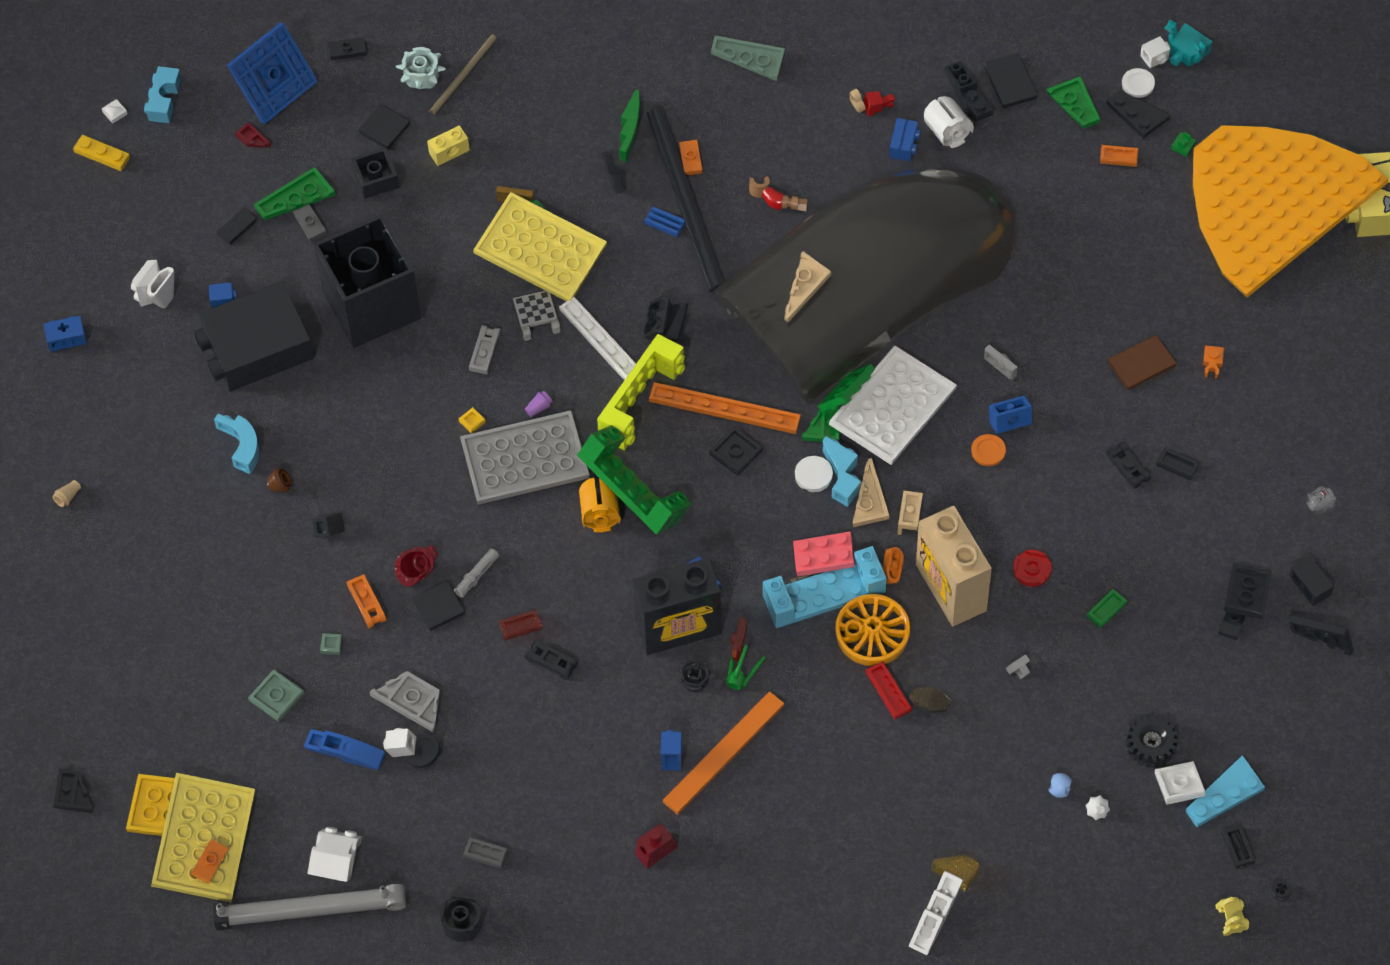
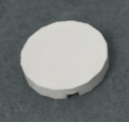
(813, 473)

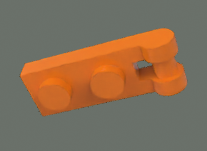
(366, 600)

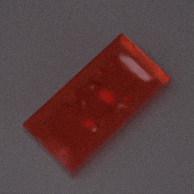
(520, 625)
(738, 639)

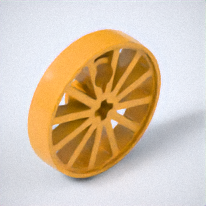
(866, 633)

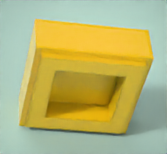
(472, 420)

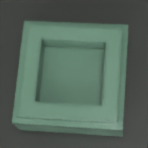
(331, 644)

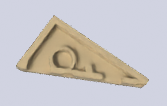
(809, 278)

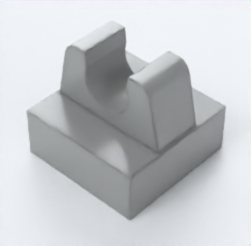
(1019, 667)

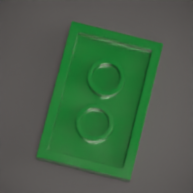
(846, 388)

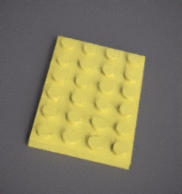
(540, 247)
(196, 814)

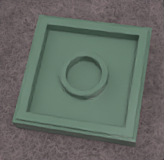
(276, 695)

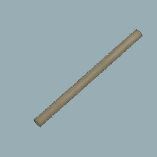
(453, 86)

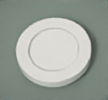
(1138, 82)

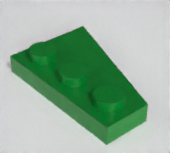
(1075, 101)

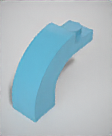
(248, 451)

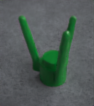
(736, 679)

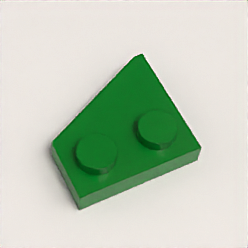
(820, 427)

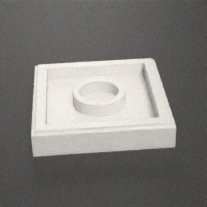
(1180, 782)

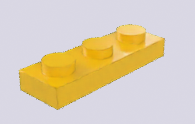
(101, 153)

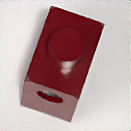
(656, 844)

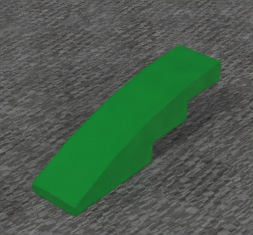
(630, 125)

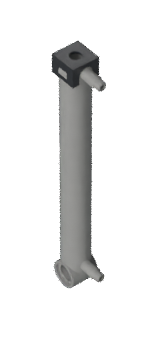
(389, 897)

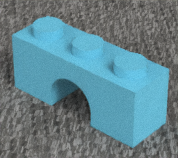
(164, 81)

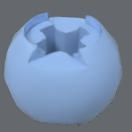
(1060, 785)

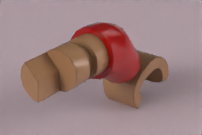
(774, 198)

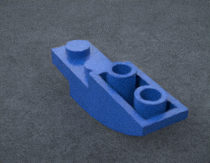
(345, 748)

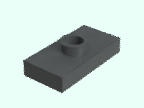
(309, 223)
(485, 853)

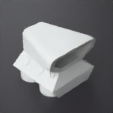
(153, 285)

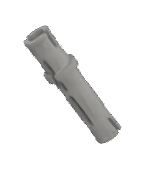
(471, 579)

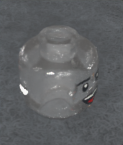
(1321, 500)

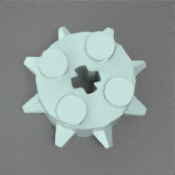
(420, 68)

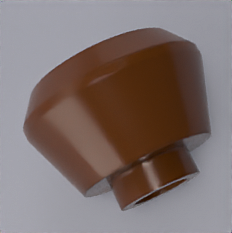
(279, 481)

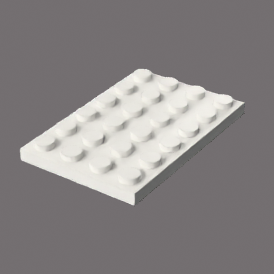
(893, 405)

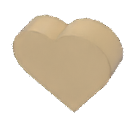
(856, 100)

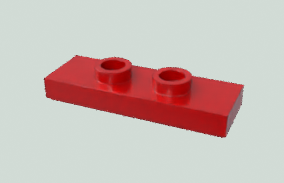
(888, 690)

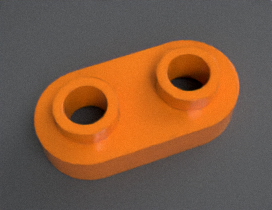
(893, 564)

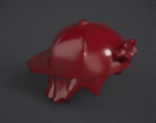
(415, 565)

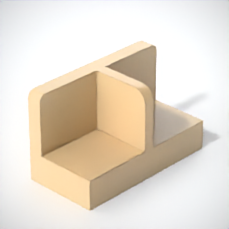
(910, 511)

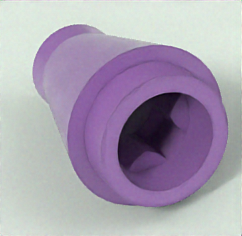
(538, 404)

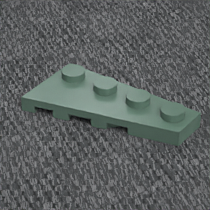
(753, 56)

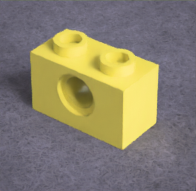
(448, 145)

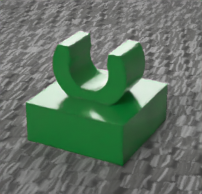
(1183, 144)

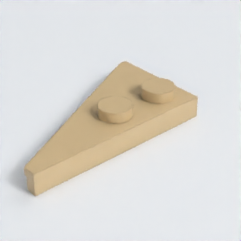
(871, 503)

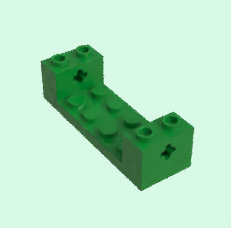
(652, 510)

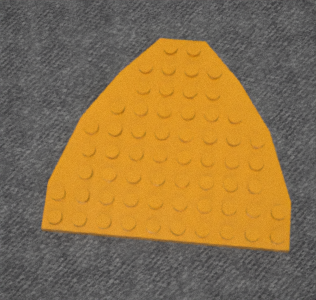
(1272, 196)

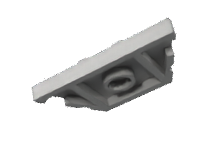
(411, 698)

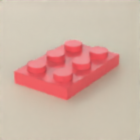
(823, 554)

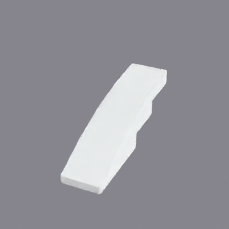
(936, 912)

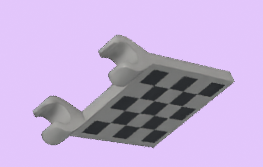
(534, 311)

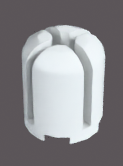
(948, 121)

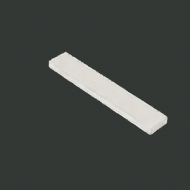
(598, 337)

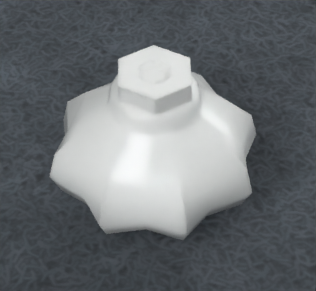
(1097, 807)

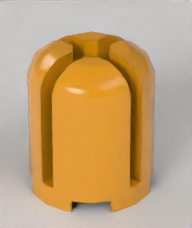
(592, 511)

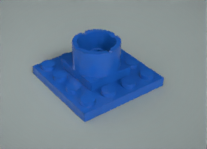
(272, 73)

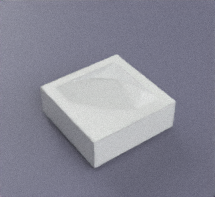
(114, 111)

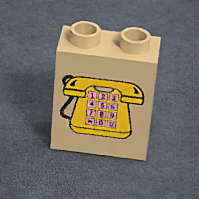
(953, 566)

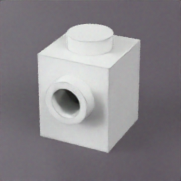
(1155, 52)
(400, 742)

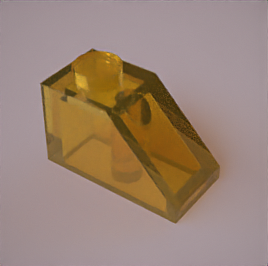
(958, 865)

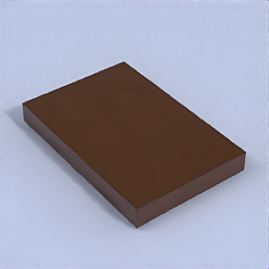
(1141, 362)

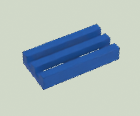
(666, 219)

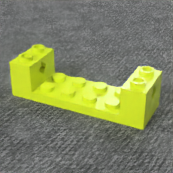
(660, 356)

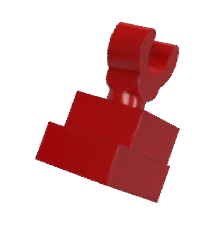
(874, 102)

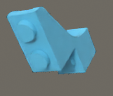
(843, 462)

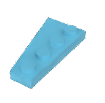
(1229, 790)

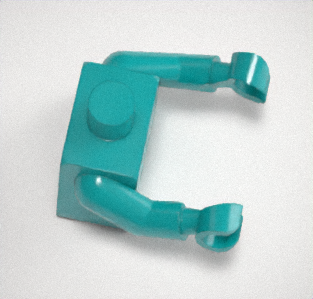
(1187, 44)

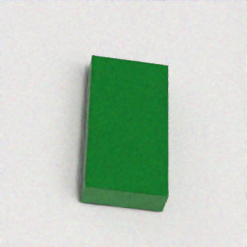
(1106, 608)

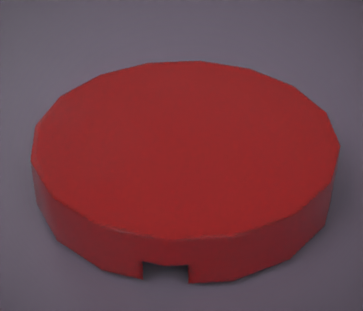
(1032, 568)

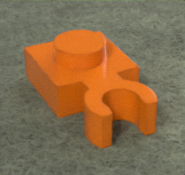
(1212, 359)

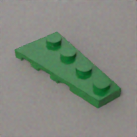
(296, 194)

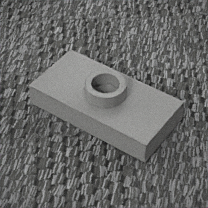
(1000, 362)

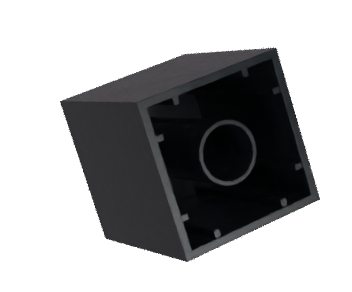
(367, 280)

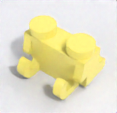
(1233, 912)

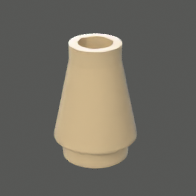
(65, 494)

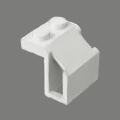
(334, 854)

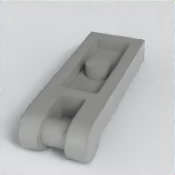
(484, 349)

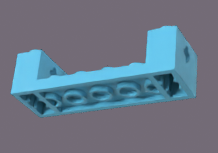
(825, 590)

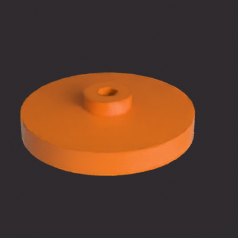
(988, 450)

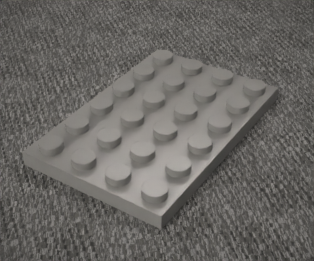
(524, 457)

